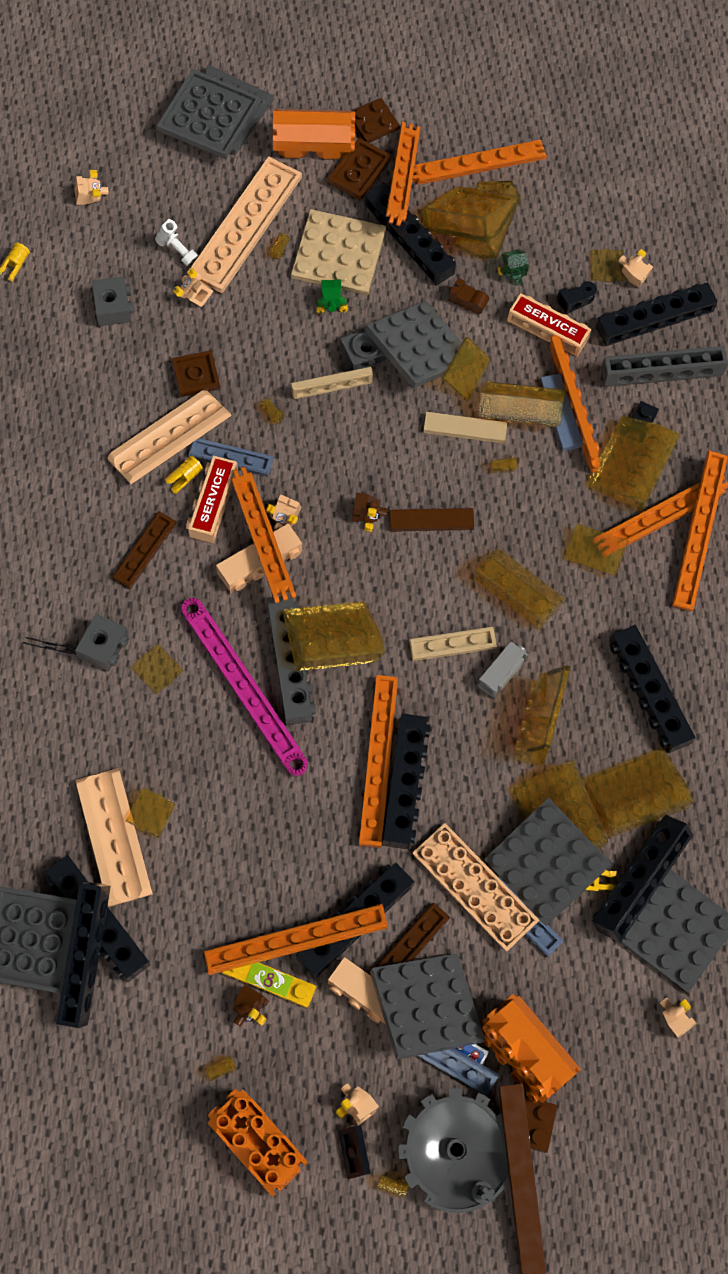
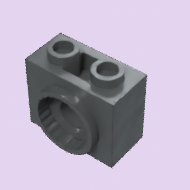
(117, 291)
(353, 346)
(106, 654)

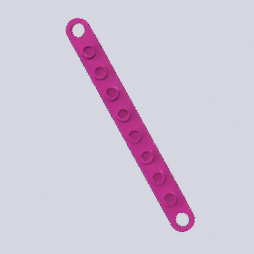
(244, 687)

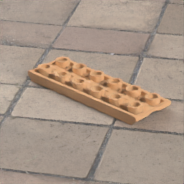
(168, 436)
(112, 837)
(475, 887)

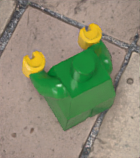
(331, 297)

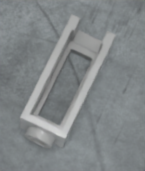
(503, 669)

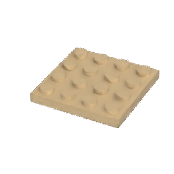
(339, 249)

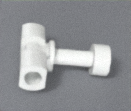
(166, 237)

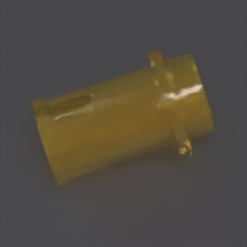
(276, 250)
(274, 414)
(504, 464)
(221, 1068)
(393, 1186)

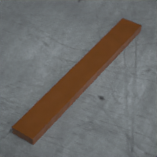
(522, 1179)

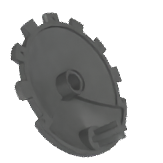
(462, 1180)

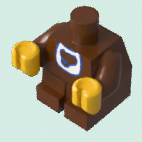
(367, 509)
(248, 1006)

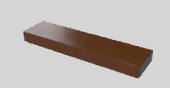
(431, 519)
(144, 550)
(417, 936)

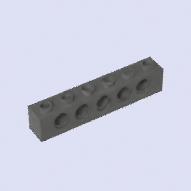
(664, 366)
(294, 712)

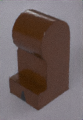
(468, 297)

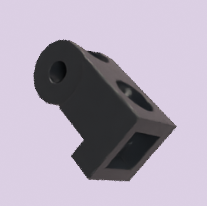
(577, 297)

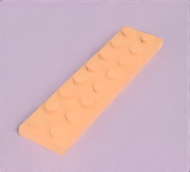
(246, 223)

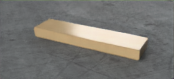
(331, 383)
(465, 427)
(452, 643)

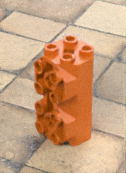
(321, 131)
(529, 1047)
(256, 1141)

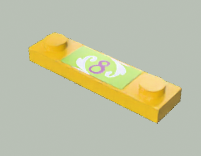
(275, 983)

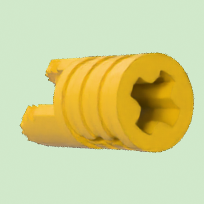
(15, 259)
(186, 472)

